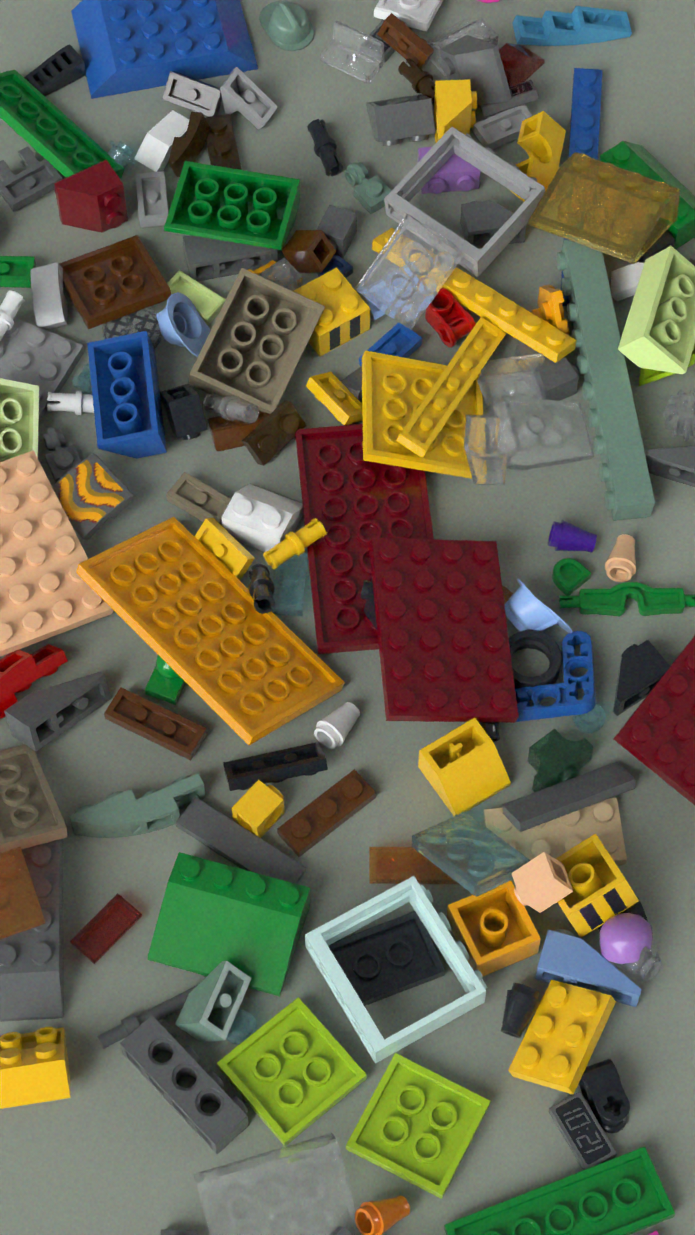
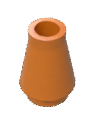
(380, 1215)

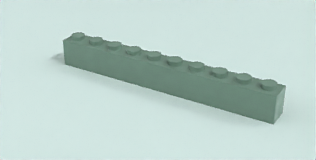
(606, 383)

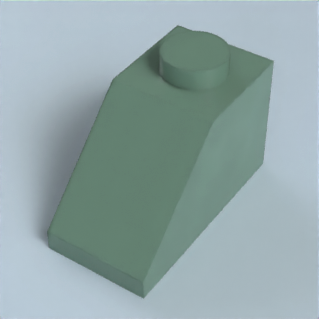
(214, 1004)

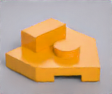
(551, 307)

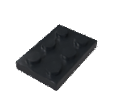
(388, 958)

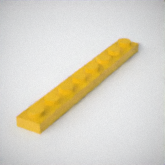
(501, 311)

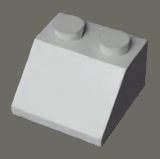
(261, 517)

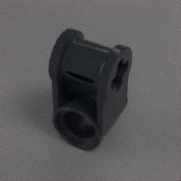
(603, 1090)

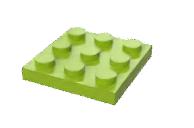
(291, 1071)
(418, 1125)

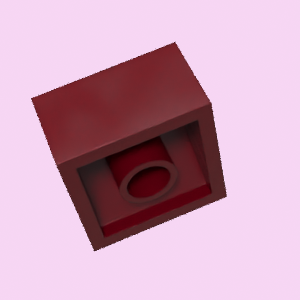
(92, 199)

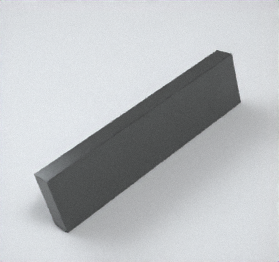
(568, 796)
(237, 843)

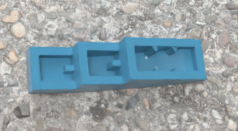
(580, 27)

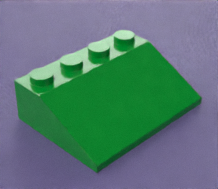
(234, 205)
(229, 916)

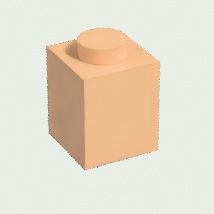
(541, 882)

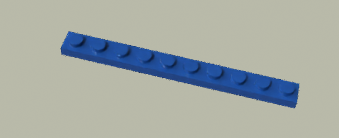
(585, 118)

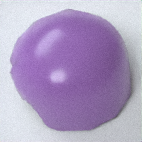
(625, 937)

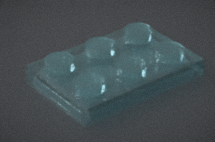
(469, 853)

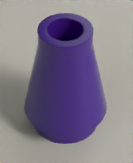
(570, 538)

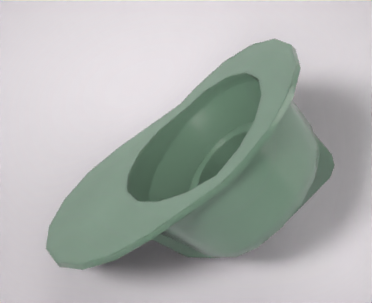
(287, 25)

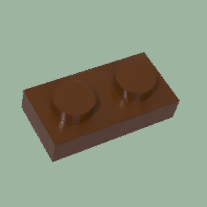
(405, 41)

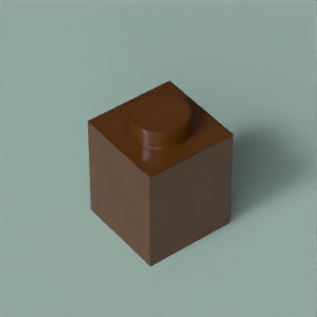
(309, 251)

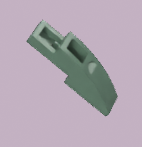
(125, 816)

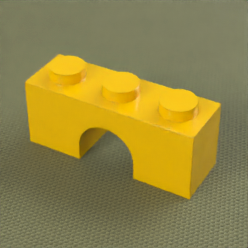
(543, 142)

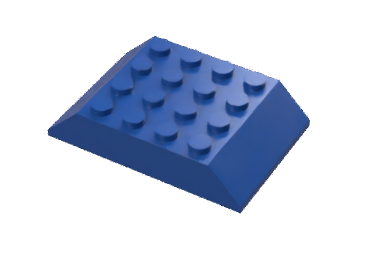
(140, 41)

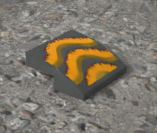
(91, 495)

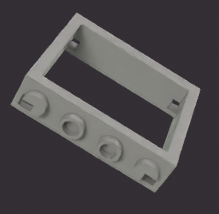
(485, 160)

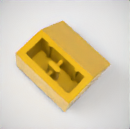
(464, 767)
(34, 1067)

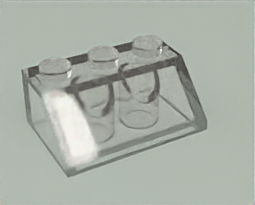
(409, 271)

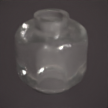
(645, 968)

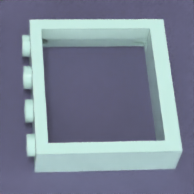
(438, 928)

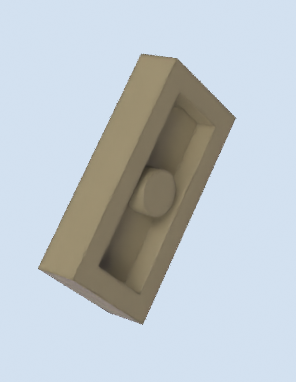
(198, 498)

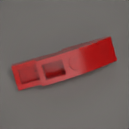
(21, 669)

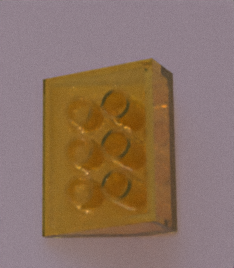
(606, 207)

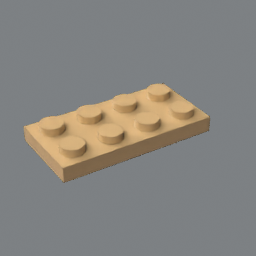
(564, 832)

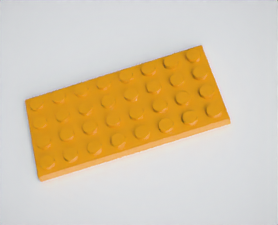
(209, 631)

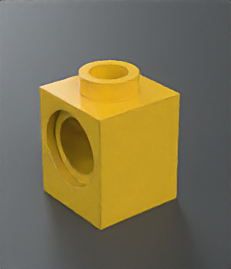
(259, 808)

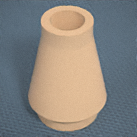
(621, 561)

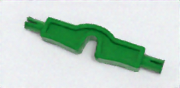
(613, 601)

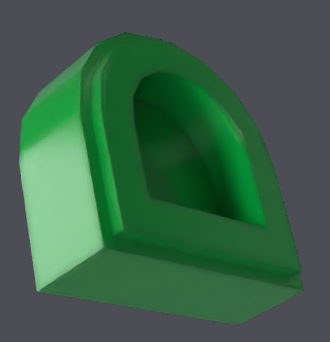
(570, 575)

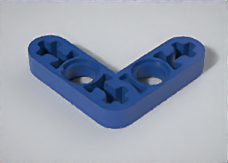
(564, 693)

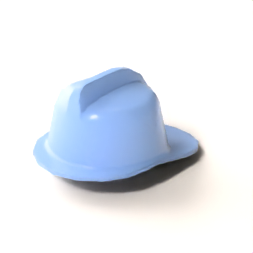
(182, 324)
(530, 613)

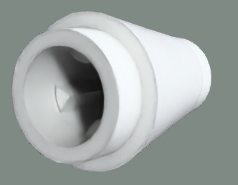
(336, 725)

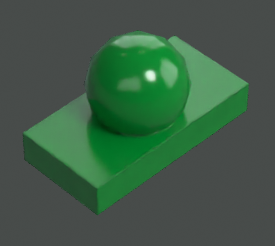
(164, 683)

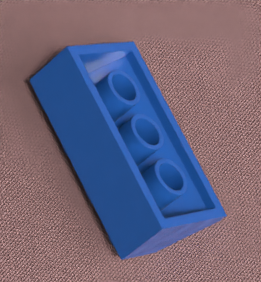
(127, 396)

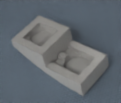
(47, 296)

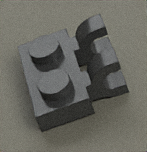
(29, 184)

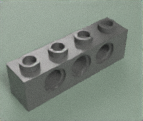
(215, 1128)

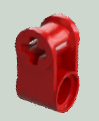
(451, 320)

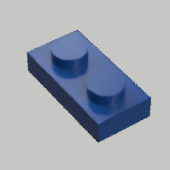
(397, 342)

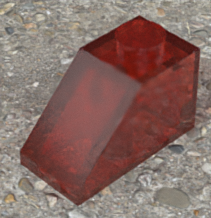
(519, 63)

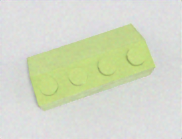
(662, 315)

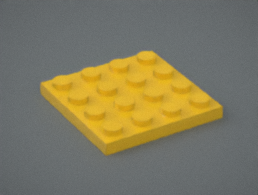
(391, 395)

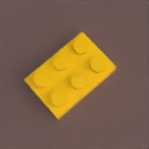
(562, 1036)

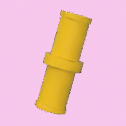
(294, 543)

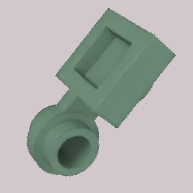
(368, 192)

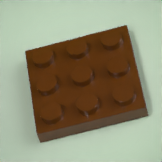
(113, 282)

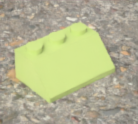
(18, 418)

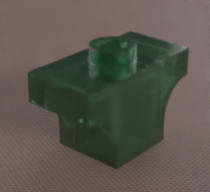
(557, 759)

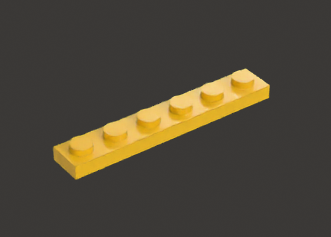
(451, 387)

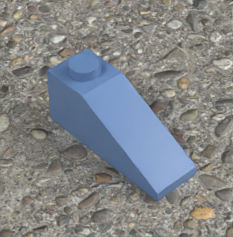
(578, 964)

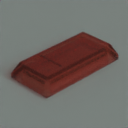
(106, 928)

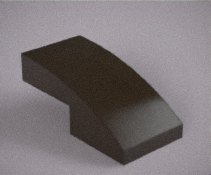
(189, 147)

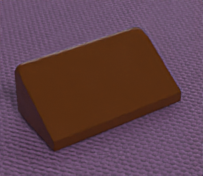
(230, 434)

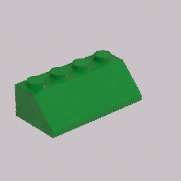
(637, 159)

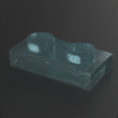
(290, 586)

